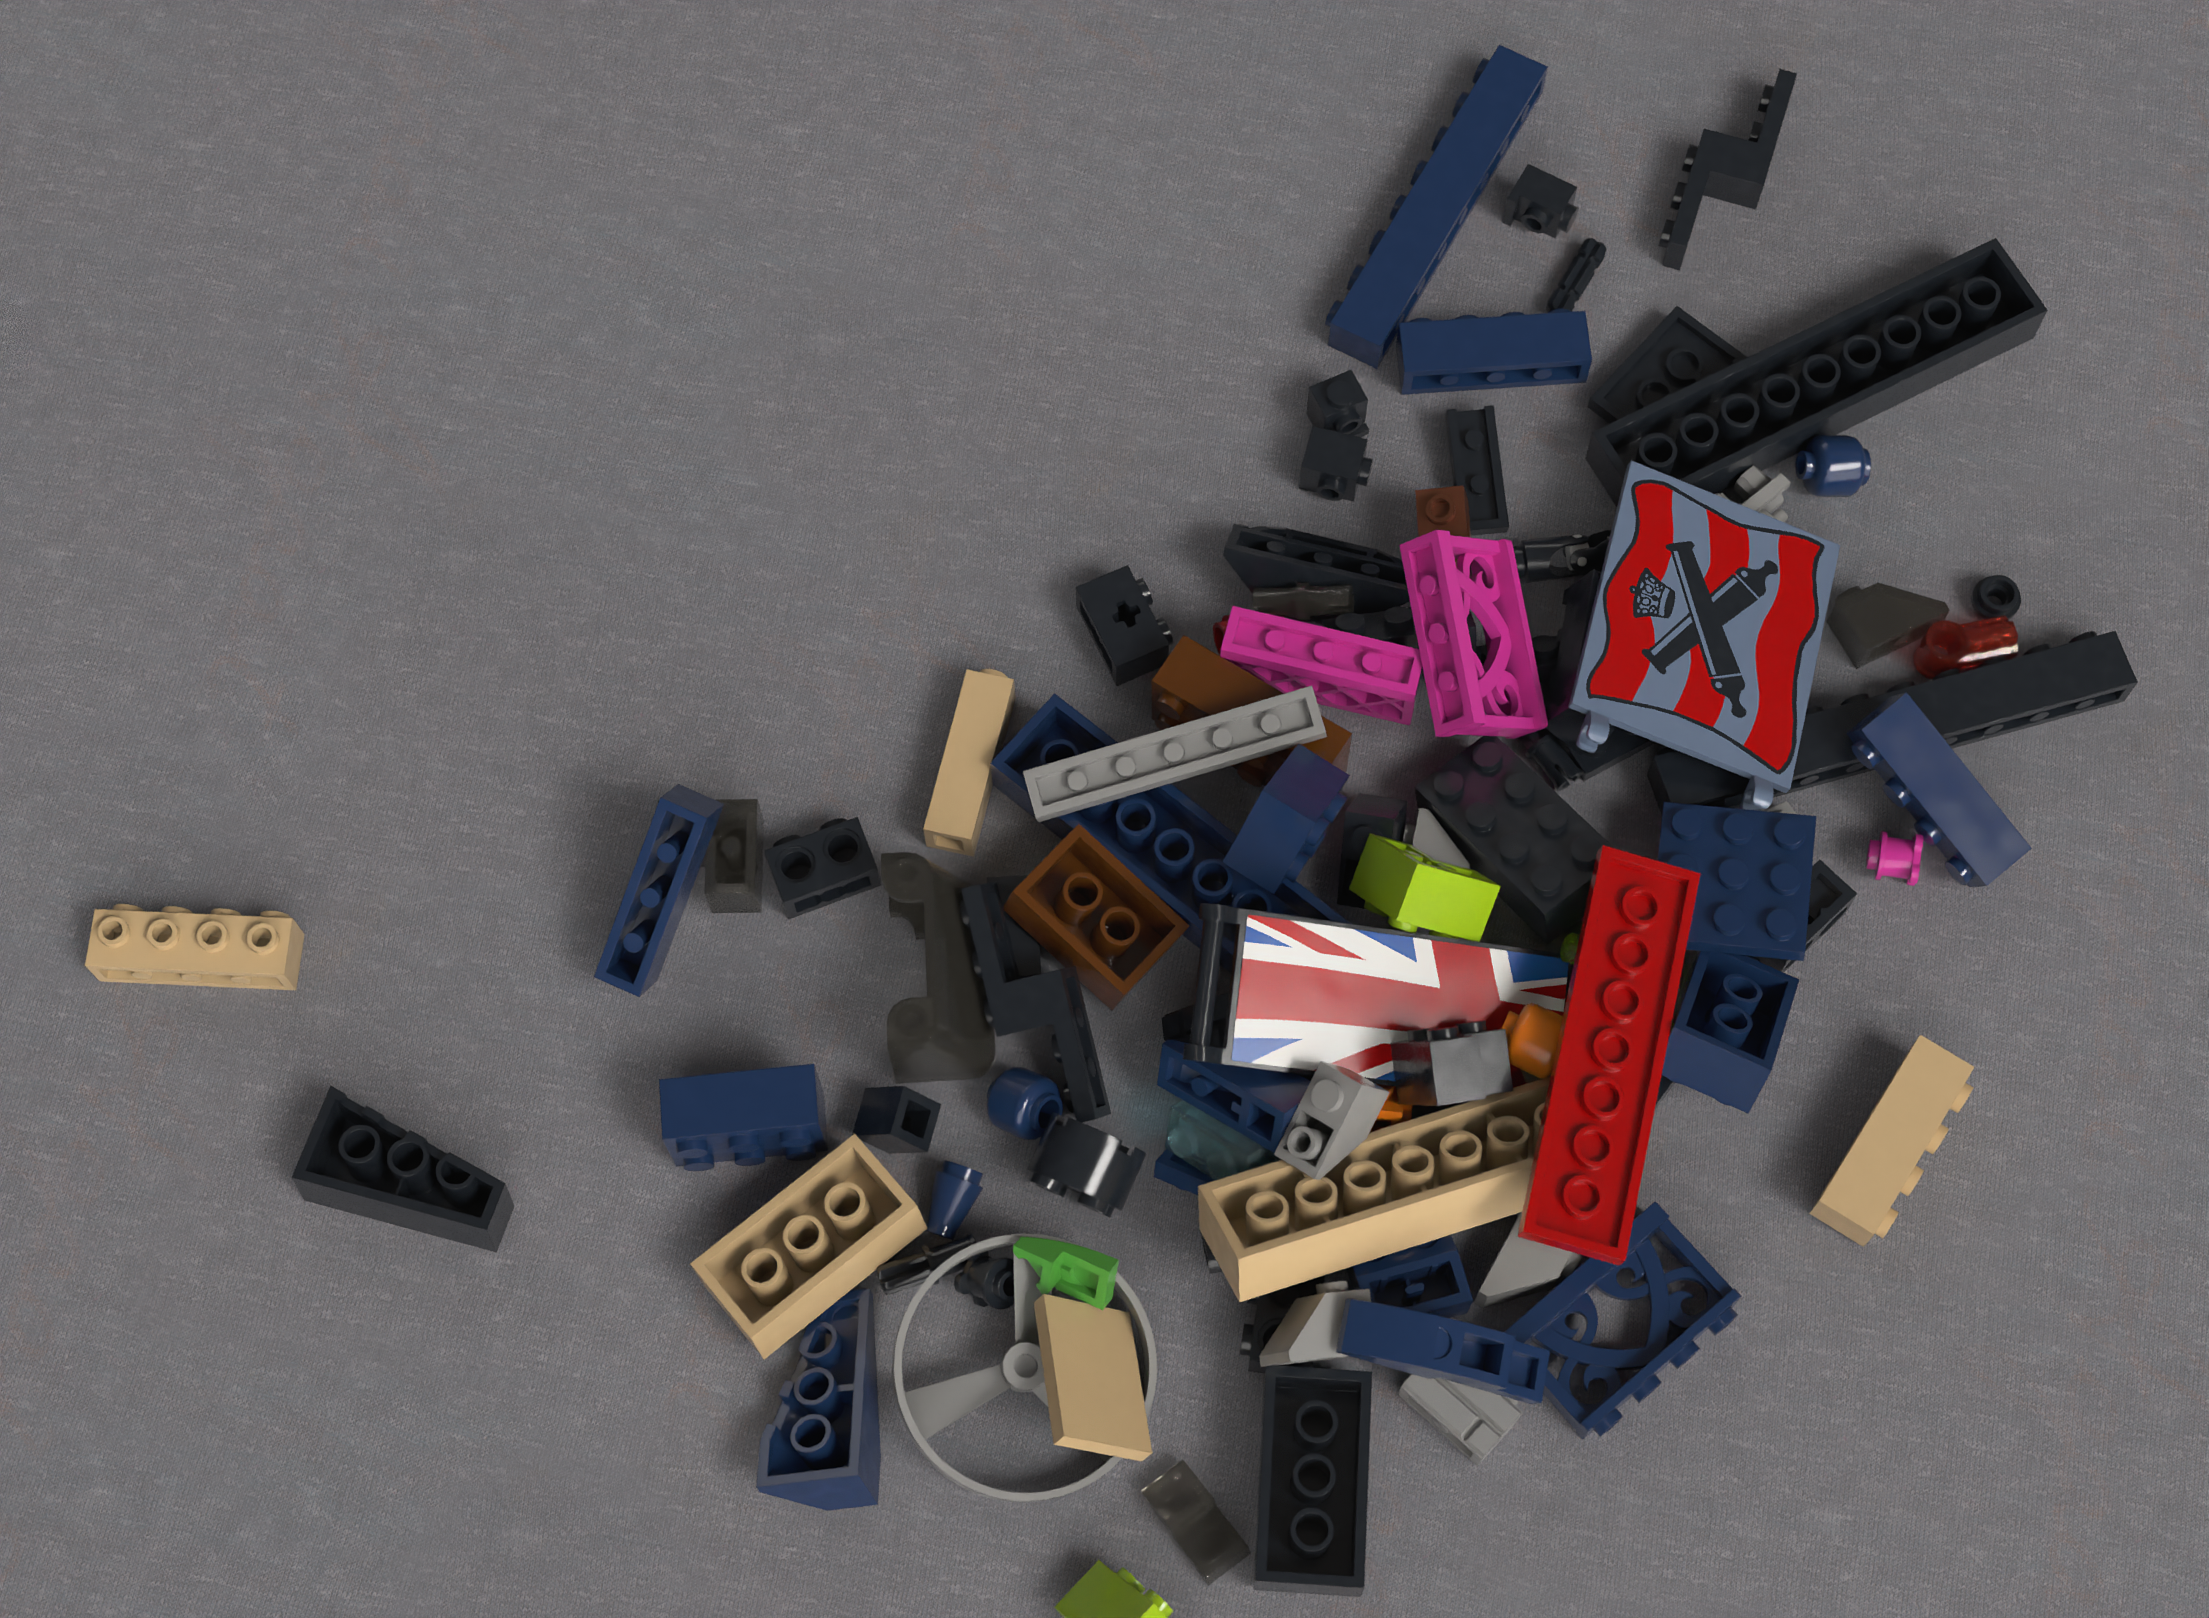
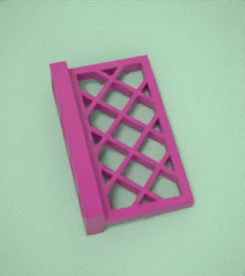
(1340, 666)

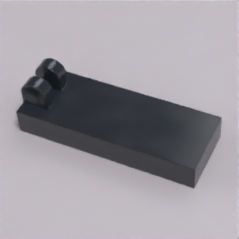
(1478, 467)

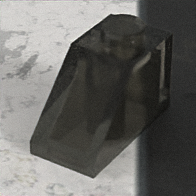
(1881, 620)

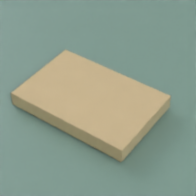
(1092, 1378)

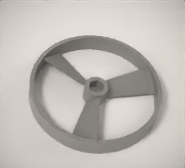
(1020, 1369)

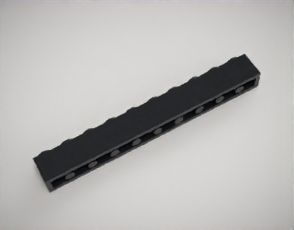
(1961, 706)

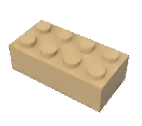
(809, 1245)

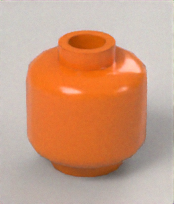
(1533, 1039)

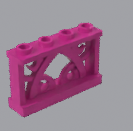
(1453, 673)

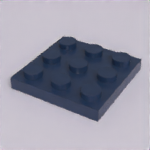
(1750, 880)

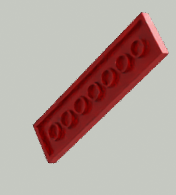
(1609, 1056)

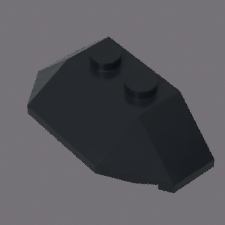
(1287, 556)

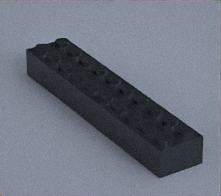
(1827, 375)

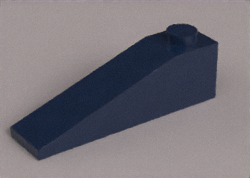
(827, 1425)

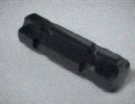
(1577, 275)

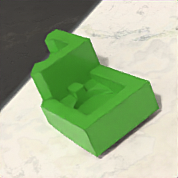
(1070, 1268)

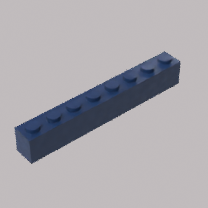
(1436, 206)

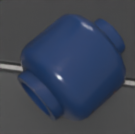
(1833, 466)
(1022, 1102)

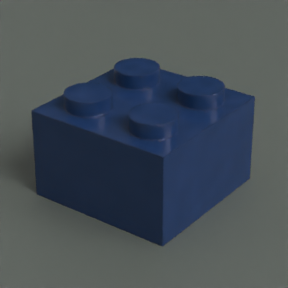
(1288, 820)

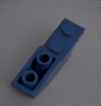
(1443, 1349)

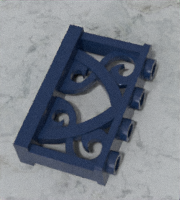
(1548, 1329)

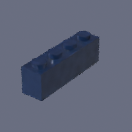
(1493, 352)
(1937, 791)
(658, 890)

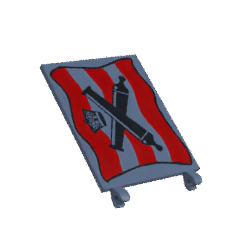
(1705, 631)

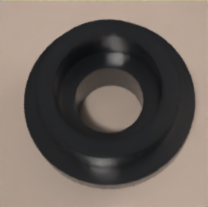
(1997, 586)

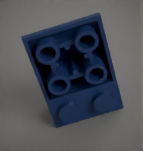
(1417, 1279)

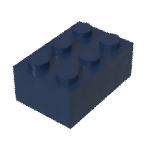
(1728, 1027)
(743, 1116)

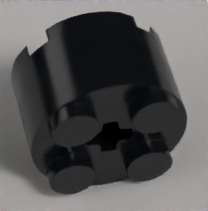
(1086, 1163)

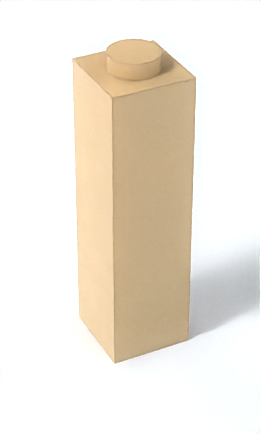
(965, 769)

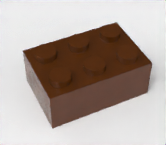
(1095, 916)

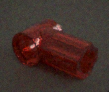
(1966, 644)

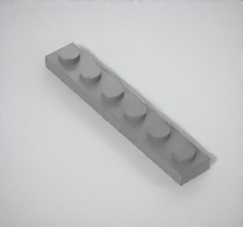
(1174, 754)

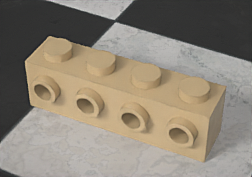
(195, 948)
(1892, 1142)

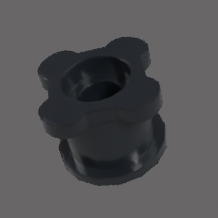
(987, 1281)

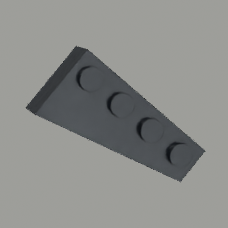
(397, 1177)

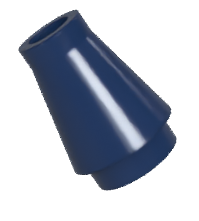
(952, 1198)

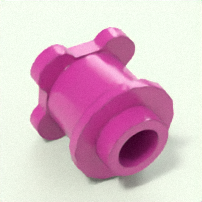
(1895, 857)

